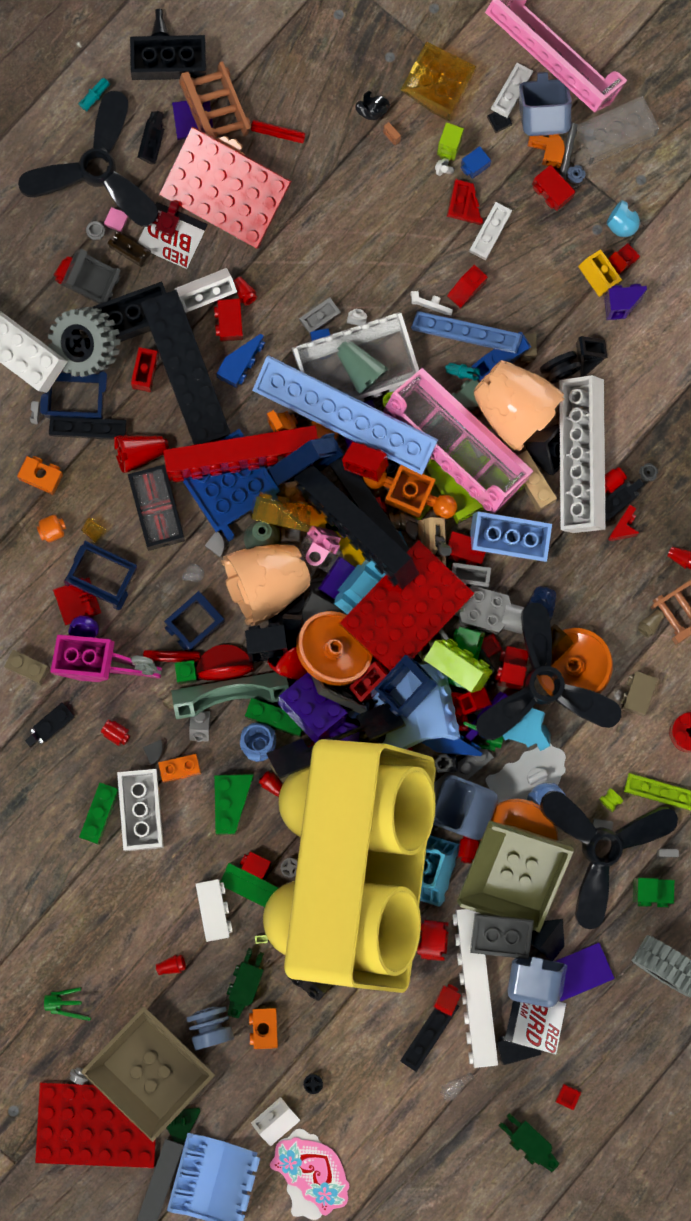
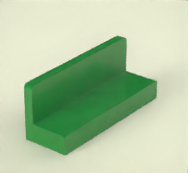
(247, 885)

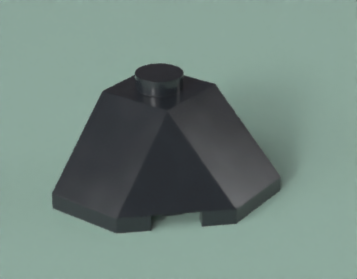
(545, 448)

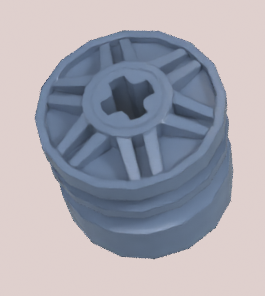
(210, 1027)

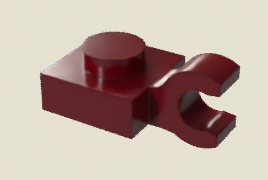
(168, 221)

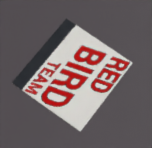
(181, 246)

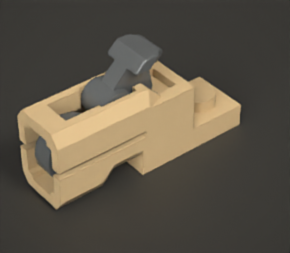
(432, 535)

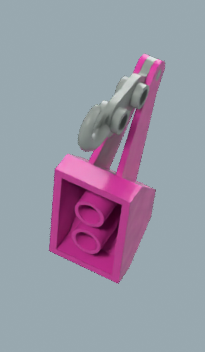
(91, 660)

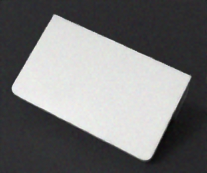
(275, 1121)

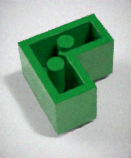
(653, 891)

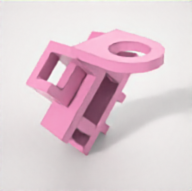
(323, 542)

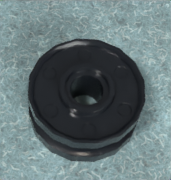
(561, 367)

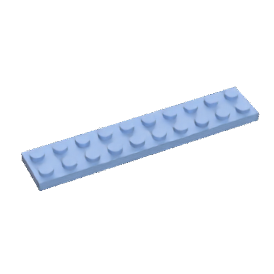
(344, 414)

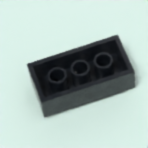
(167, 57)
(128, 312)
(265, 642)

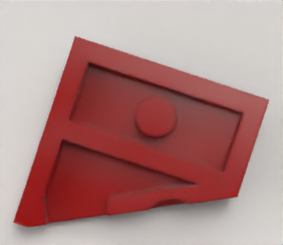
(463, 203)

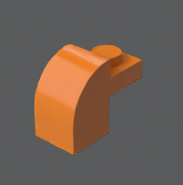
(553, 148)

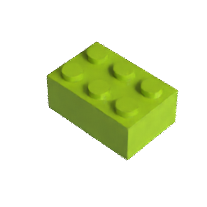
(458, 664)

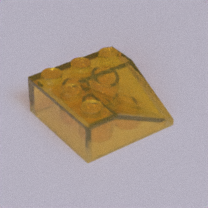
(438, 80)
(281, 512)

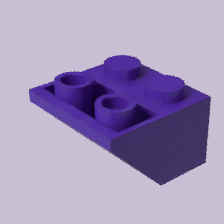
(622, 300)

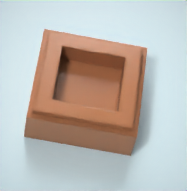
(392, 134)

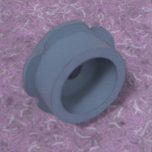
(571, 174)

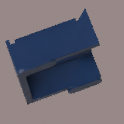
(101, 378)
(315, 449)
(118, 600)

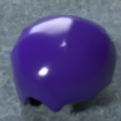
(83, 627)

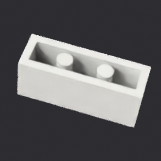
(206, 290)
(213, 910)

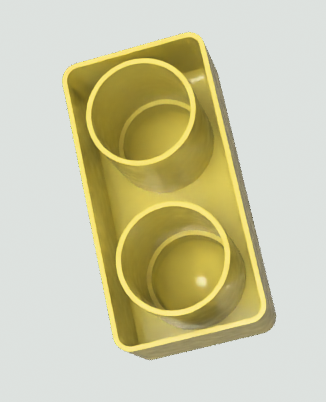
(359, 865)

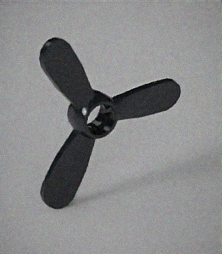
(125, 194)
(511, 710)
(595, 885)

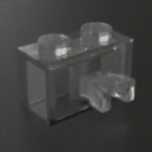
(326, 565)

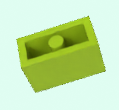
(450, 141)

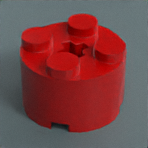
(678, 732)
(434, 940)

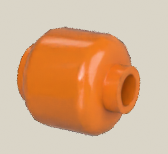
(51, 528)

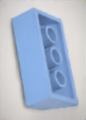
(510, 536)

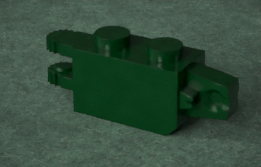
(245, 984)
(535, 1146)

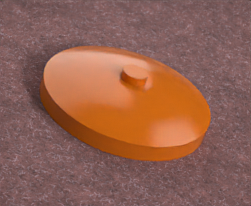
(330, 650)
(584, 664)
(524, 815)

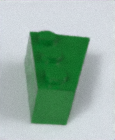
(230, 800)

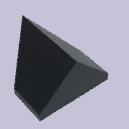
(590, 353)
(549, 939)

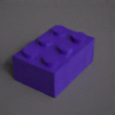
(311, 711)

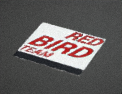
(535, 1025)

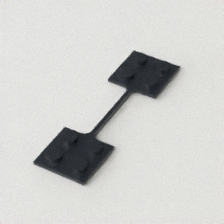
(297, 755)

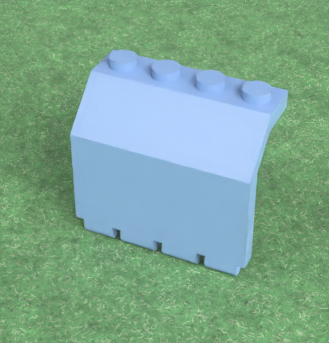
(431, 718)
(213, 1179)

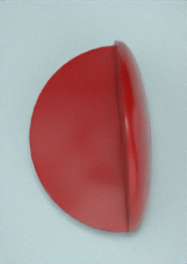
(223, 663)
(288, 665)

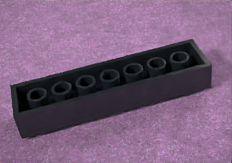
(185, 368)
(356, 527)

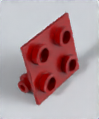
(76, 602)

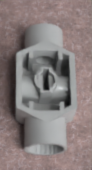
(490, 612)

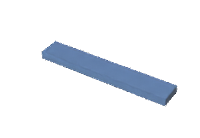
(466, 332)

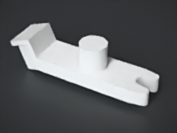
(433, 304)

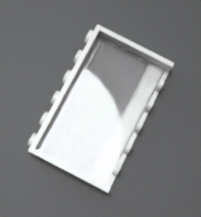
(382, 339)

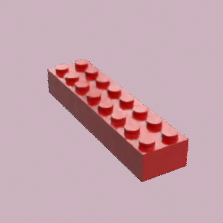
(234, 453)

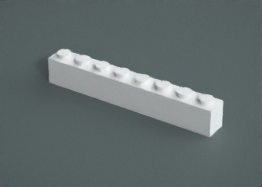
(476, 994)

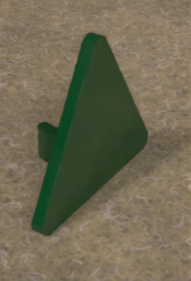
(183, 1124)

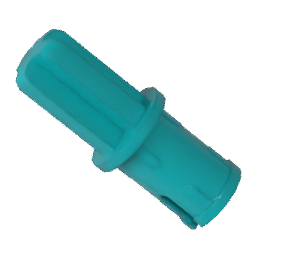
(94, 94)
(462, 371)

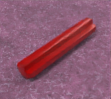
(277, 131)
(172, 656)

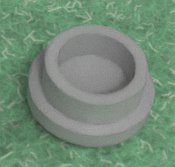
(95, 230)
(77, 1077)

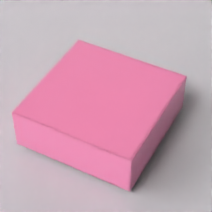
(116, 219)

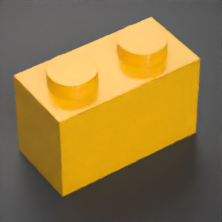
(599, 272)

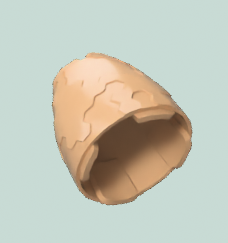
(516, 402)
(265, 580)

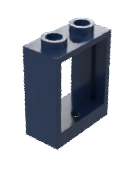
(210, 610)
(395, 676)

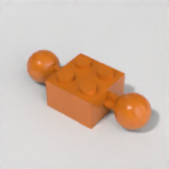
(411, 493)

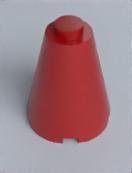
(138, 450)

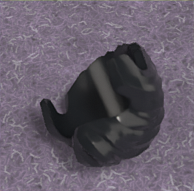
(372, 107)

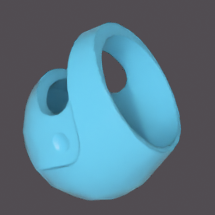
(623, 221)

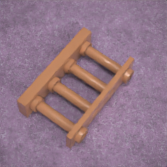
(196, 101)
(680, 632)

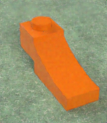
(281, 421)

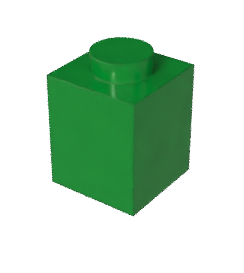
(185, 672)

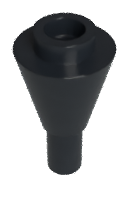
(159, 27)

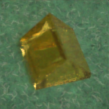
(93, 529)

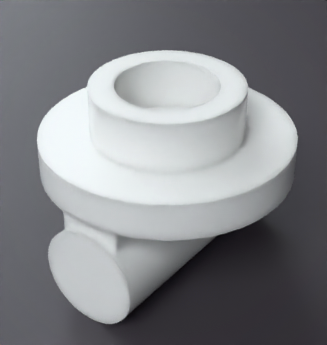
(442, 167)
(356, 317)
(536, 776)

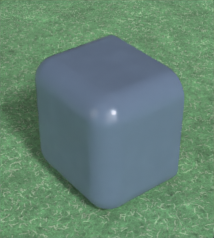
(544, 106)
(464, 807)
(536, 981)

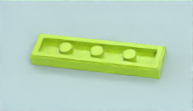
(658, 791)

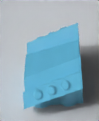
(357, 585)
(531, 730)
(438, 867)

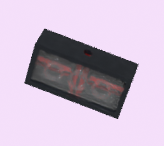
(156, 507)

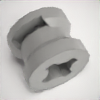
(291, 865)

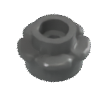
(648, 467)

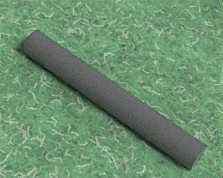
(568, 150)

